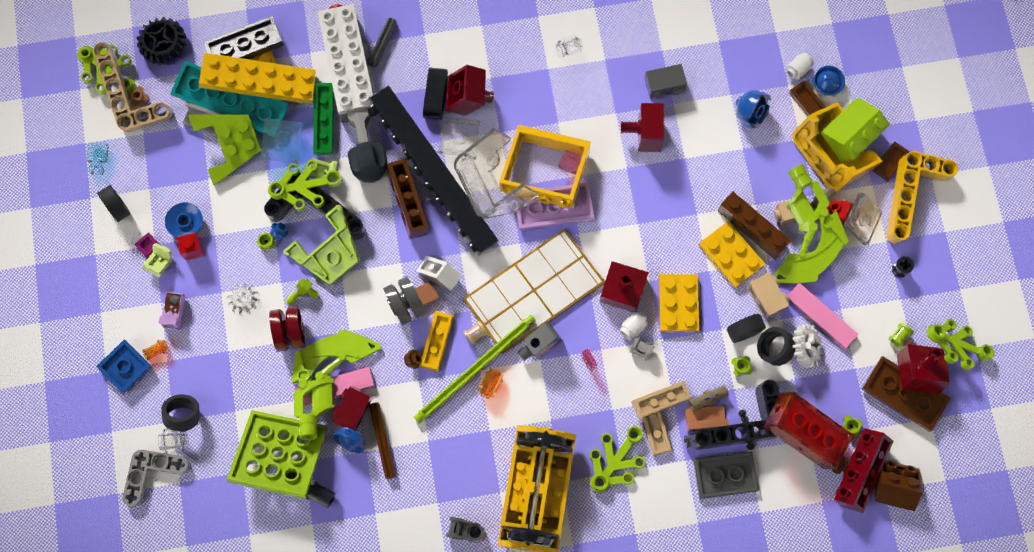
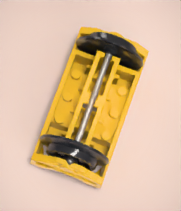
(537, 470)

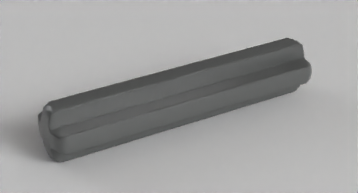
(382, 42)

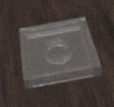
(458, 135)
(863, 218)

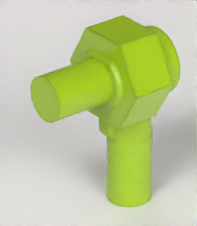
(303, 286)

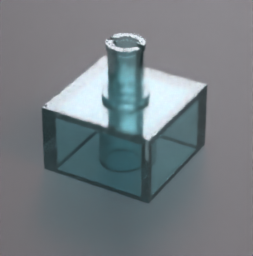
(281, 140)

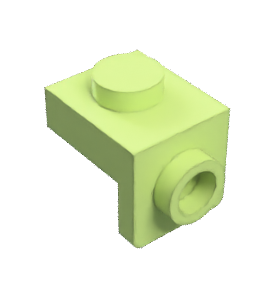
(323, 168)
(158, 260)

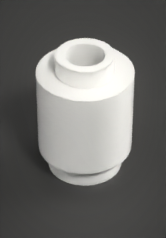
(799, 66)
(633, 325)

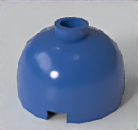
(752, 108)

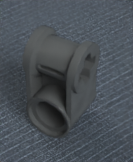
(463, 530)

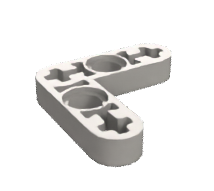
(149, 464)

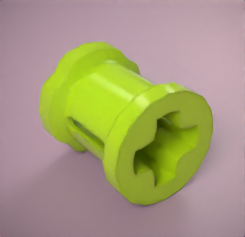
(901, 335)

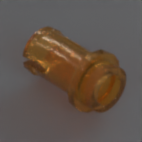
(155, 349)

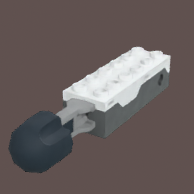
(352, 87)

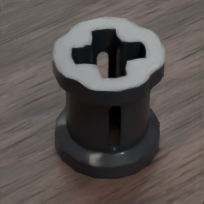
(908, 264)

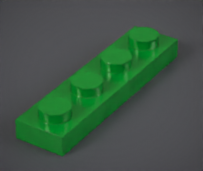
(323, 119)

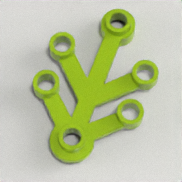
(90, 58)
(301, 185)
(938, 335)
(615, 462)

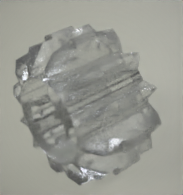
(246, 292)

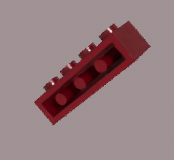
(863, 470)

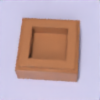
(427, 293)

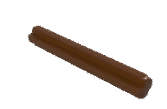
(382, 440)

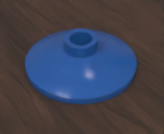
(180, 213)

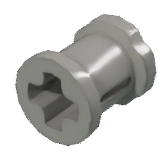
(642, 348)

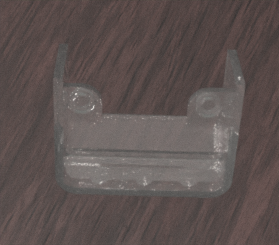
(475, 173)

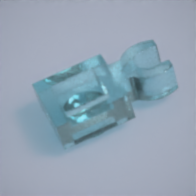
(96, 155)

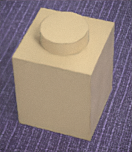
(783, 214)

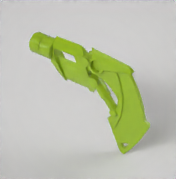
(807, 266)
(343, 346)

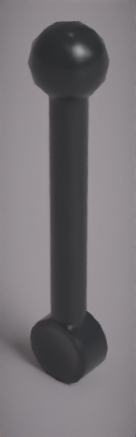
(742, 413)

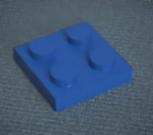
(124, 366)

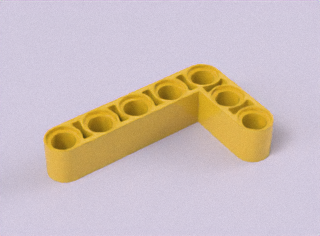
(910, 189)

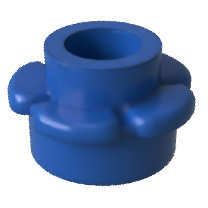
(278, 231)

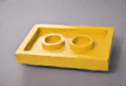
(731, 254)
(678, 303)

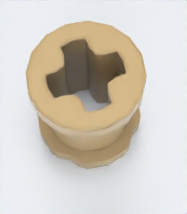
(478, 327)

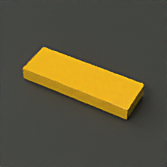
(436, 341)

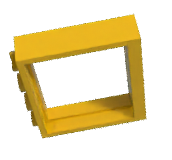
(553, 141)

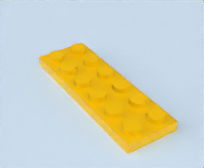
(257, 78)

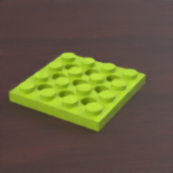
(265, 460)

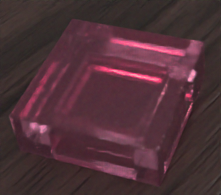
(570, 162)
(589, 360)

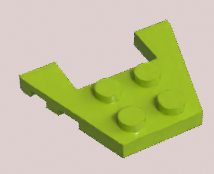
(235, 139)
(334, 255)

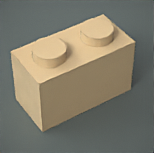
(768, 295)

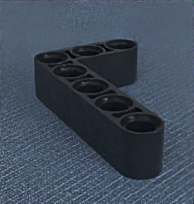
(284, 207)
(746, 429)

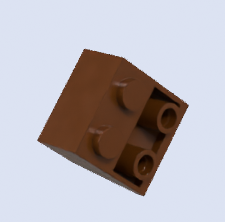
(898, 486)

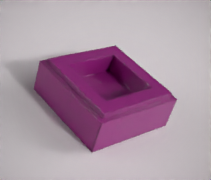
(146, 244)

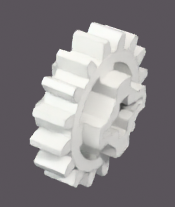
(807, 345)

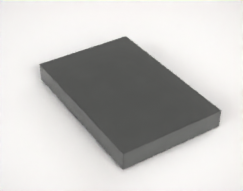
(725, 475)

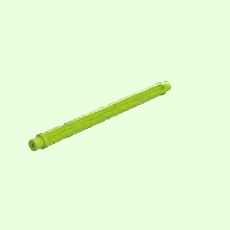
(474, 369)

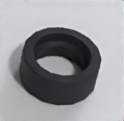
(113, 203)
(746, 328)
(764, 343)
(180, 401)

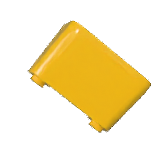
(821, 156)

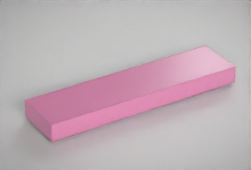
(822, 316)
(360, 379)

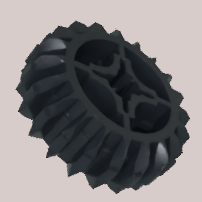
(163, 47)

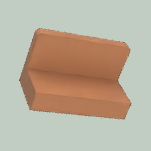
(705, 418)

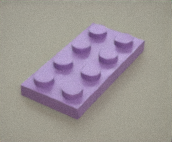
(544, 215)

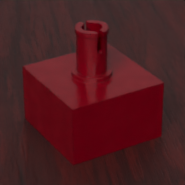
(467, 90)
(648, 128)
(623, 287)
(923, 369)

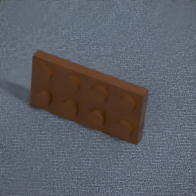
(919, 407)

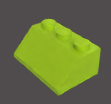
(854, 129)

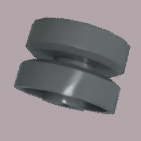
(404, 300)

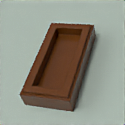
(806, 98)
(890, 161)

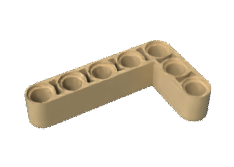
(122, 95)

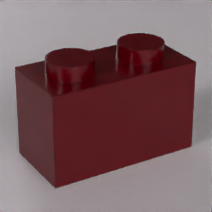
(352, 408)

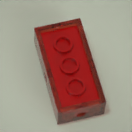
(808, 430)

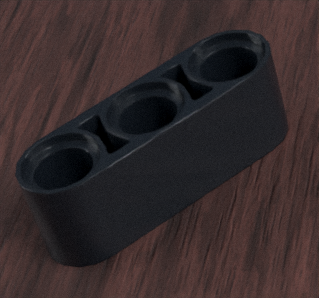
(435, 93)

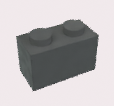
(665, 81)

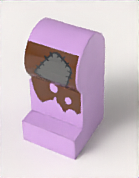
(172, 311)

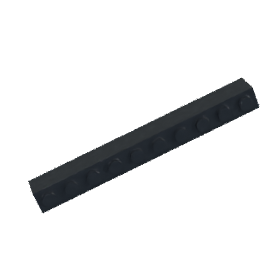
(433, 170)

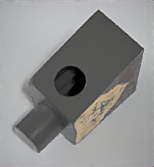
(548, 339)

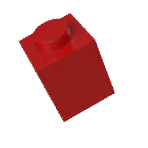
(190, 246)

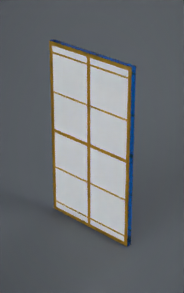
(537, 284)

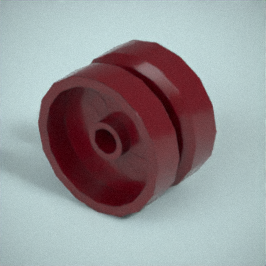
(287, 329)

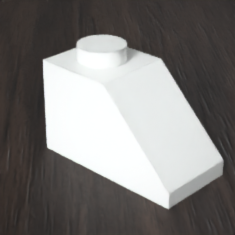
(439, 272)

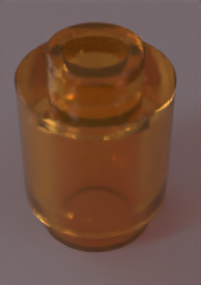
(490, 383)

